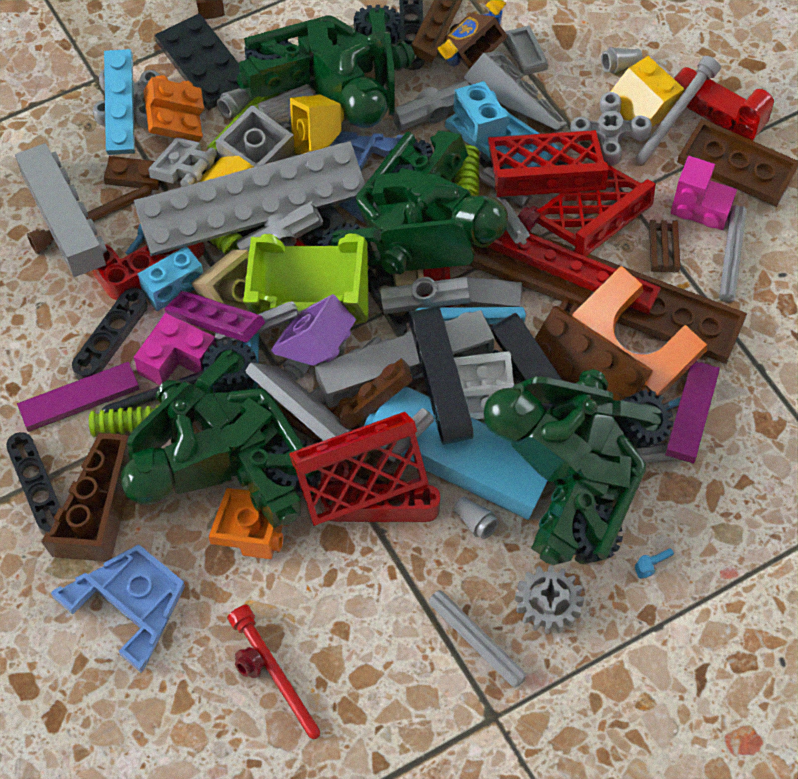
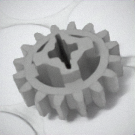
(562, 594)

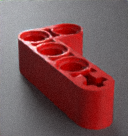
(727, 108)
(128, 267)
(383, 510)

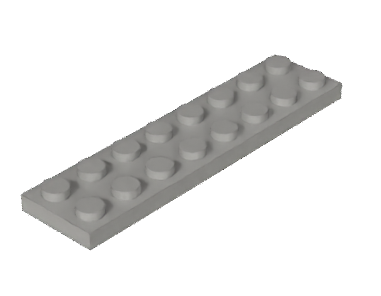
(248, 197)

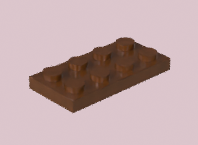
(741, 162)
(577, 348)

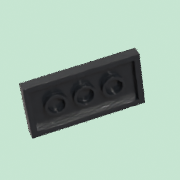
(200, 58)

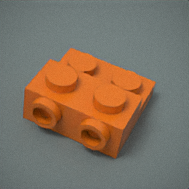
(173, 108)
(244, 527)

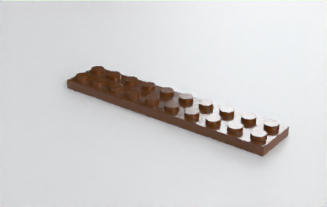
(674, 307)

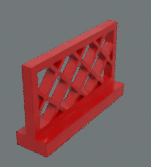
(548, 177)
(611, 217)
(359, 443)

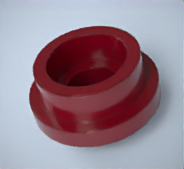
(529, 217)
(249, 662)

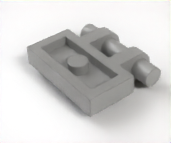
(177, 159)

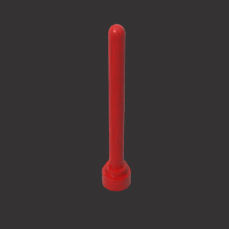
(243, 621)

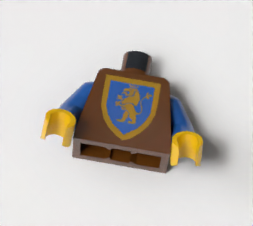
(474, 36)

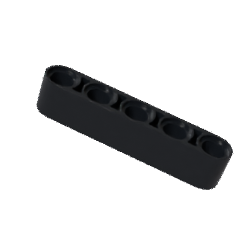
(525, 352)
(441, 375)

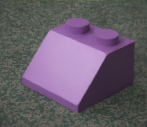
(316, 332)

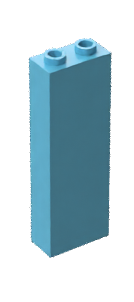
(479, 465)

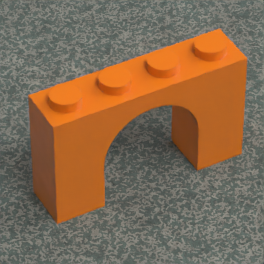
(601, 315)

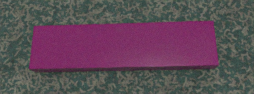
(215, 316)
(78, 396)
(692, 412)

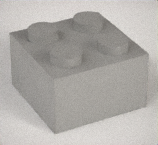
(256, 139)

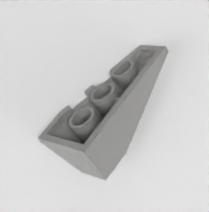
(510, 90)

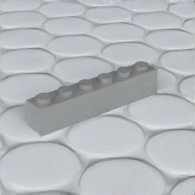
(60, 209)
(348, 373)

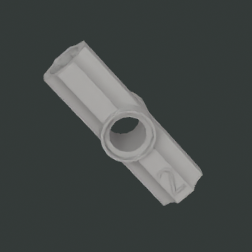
(429, 106)
(287, 226)
(440, 293)

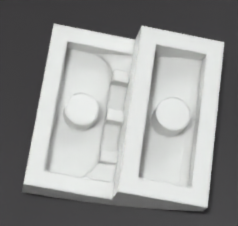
(483, 376)

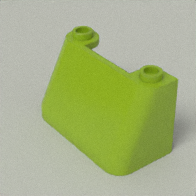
(307, 274)

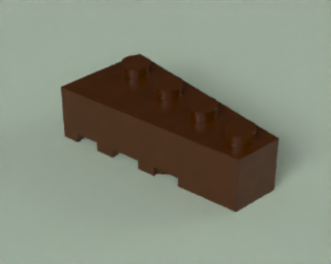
(94, 509)

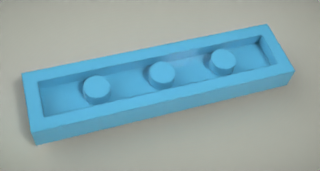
(119, 102)

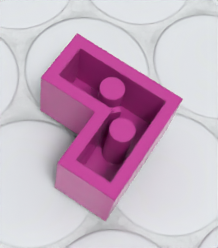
(700, 198)
(172, 345)

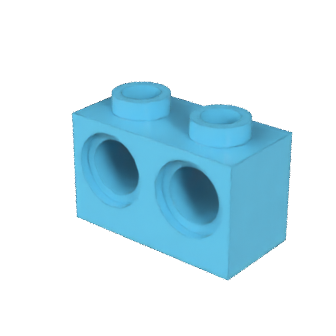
(480, 112)
(170, 277)

